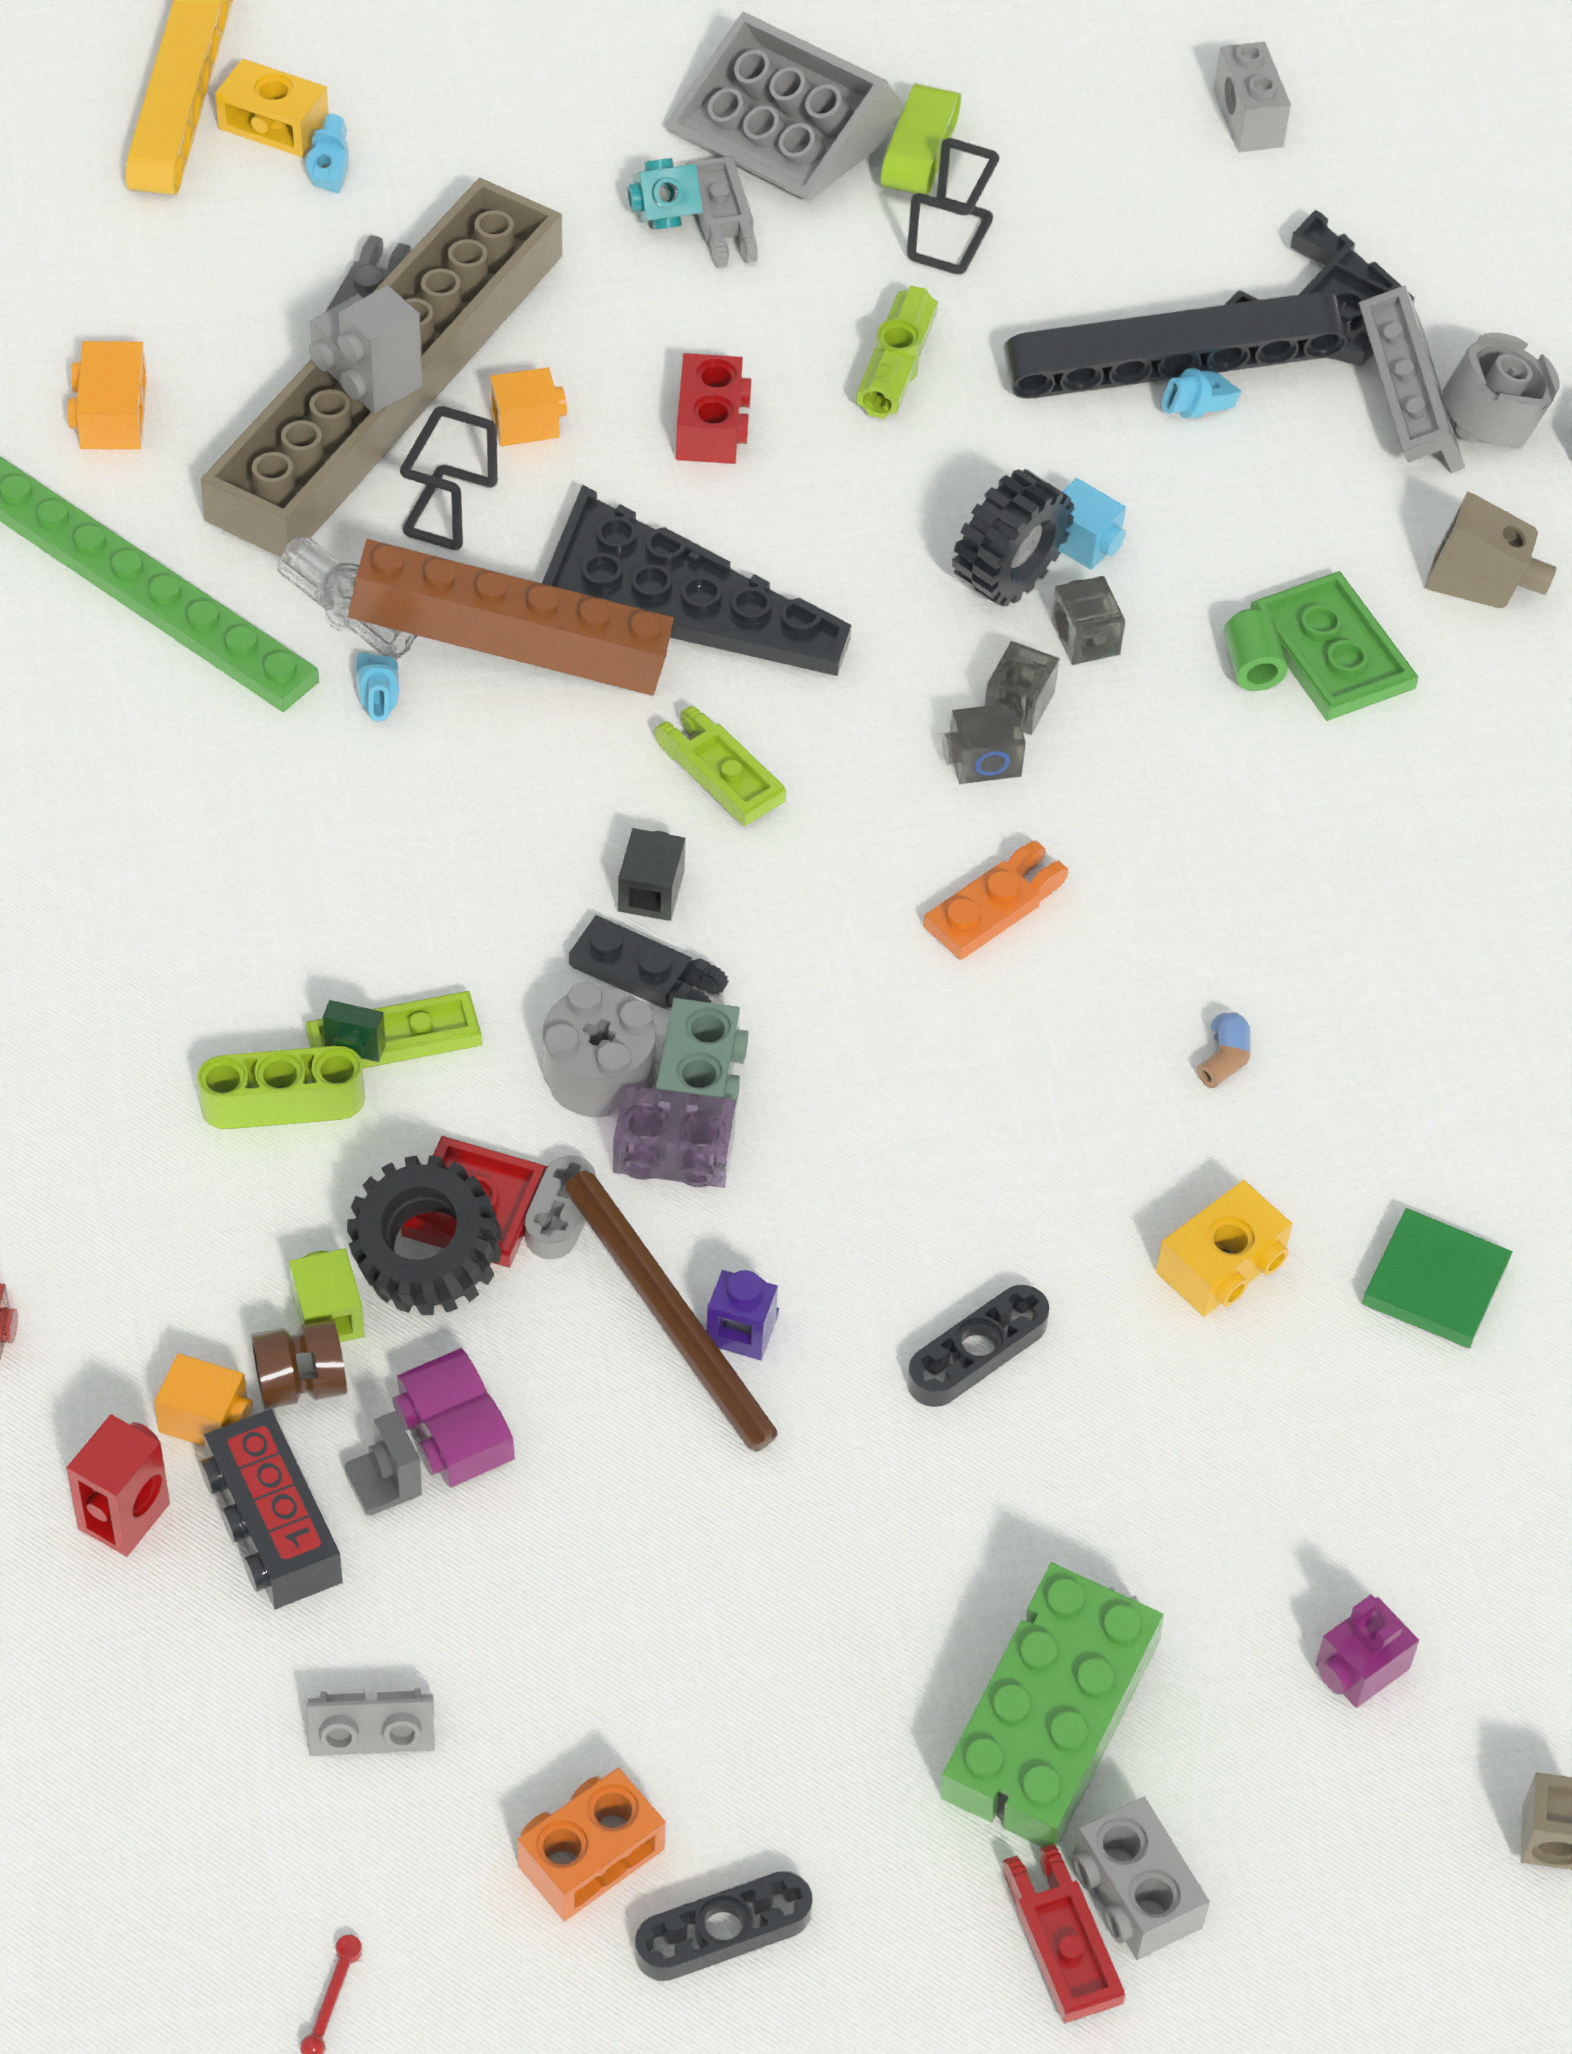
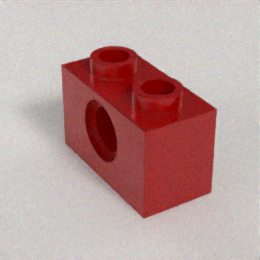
(119, 1484)

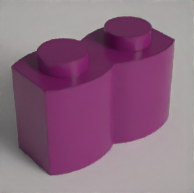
(454, 1418)

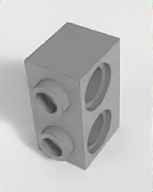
(1152, 1874)

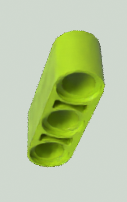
(916, 143)
(255, 1080)

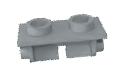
(357, 1725)

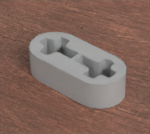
(548, 1204)

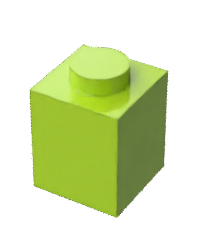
(327, 1290)

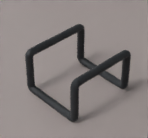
(953, 206)
(435, 480)

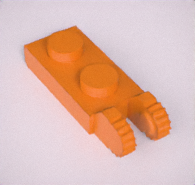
(994, 901)

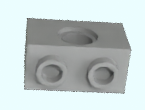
(1252, 96)

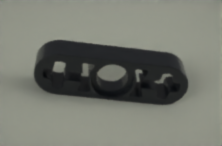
(970, 1368)
(674, 1922)

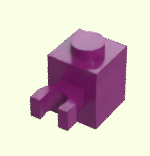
(1366, 1651)

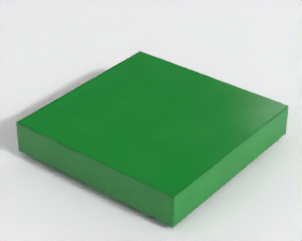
(1437, 1278)

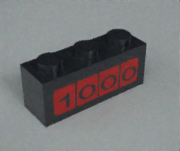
(270, 1510)

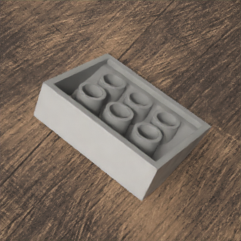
(785, 108)

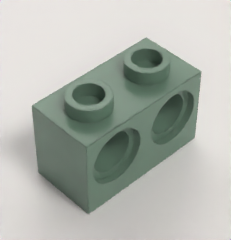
(694, 1062)

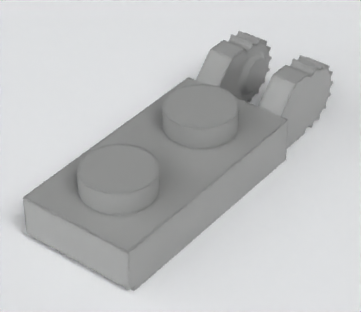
(724, 209)

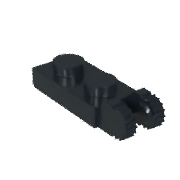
(643, 965)

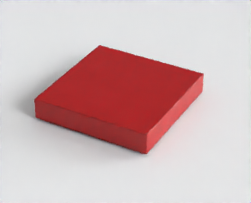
(507, 1183)

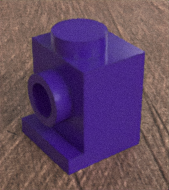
(745, 1300)

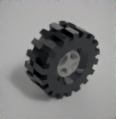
(1013, 537)

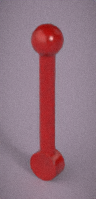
(348, 1951)

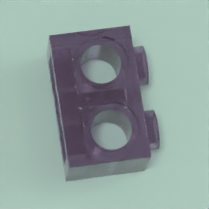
(676, 1126)

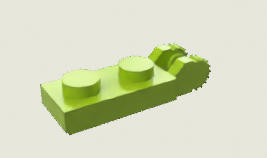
(721, 766)

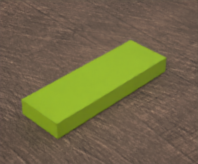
(420, 1028)

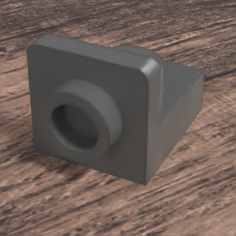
(389, 1470)

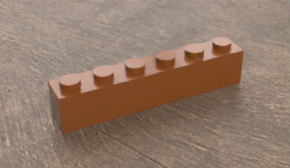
(510, 617)

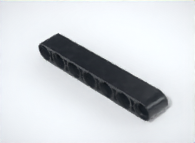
(1172, 342)

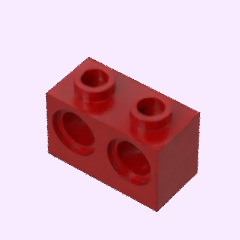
(710, 408)

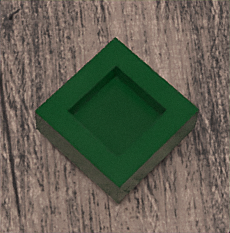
(355, 1028)

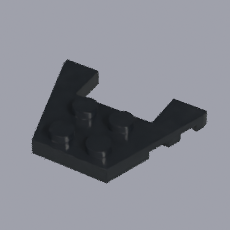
(1344, 276)

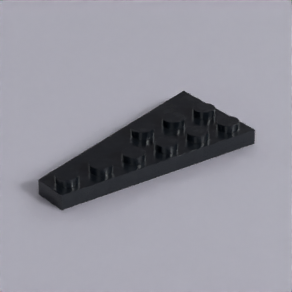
(659, 571)

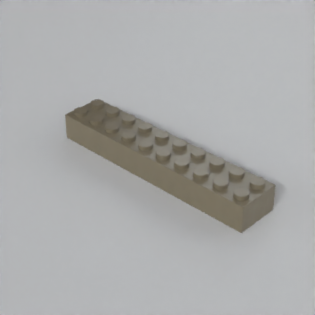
(318, 441)

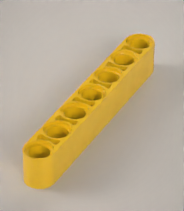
(176, 95)

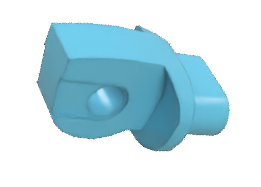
(331, 149)
(1199, 393)
(377, 684)

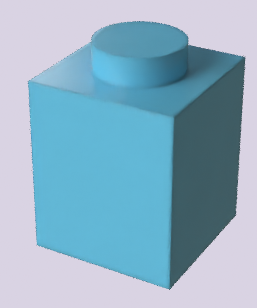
(1095, 527)

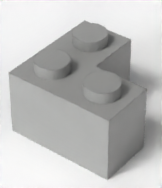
(370, 347)

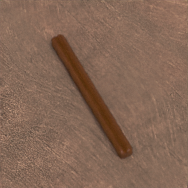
(671, 1311)

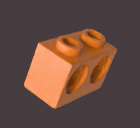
(602, 1852)

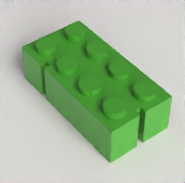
(1052, 1706)

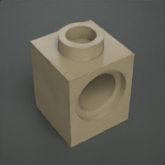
(1547, 1822)

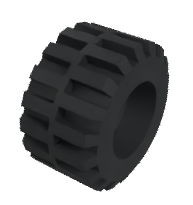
(404, 1195)

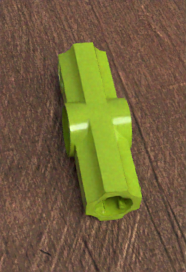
(897, 352)

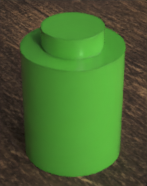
(1255, 650)

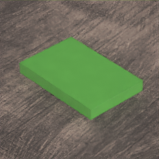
(1336, 646)

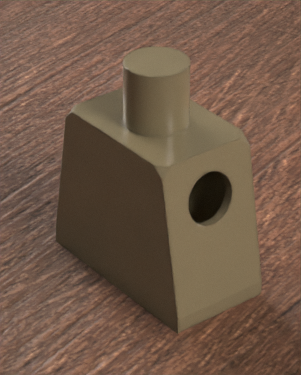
(1487, 556)

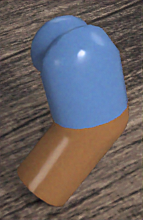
(1233, 1051)

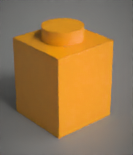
(526, 406)
(200, 1399)

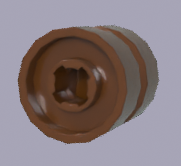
(278, 1367)

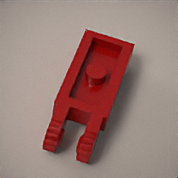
(1064, 1938)

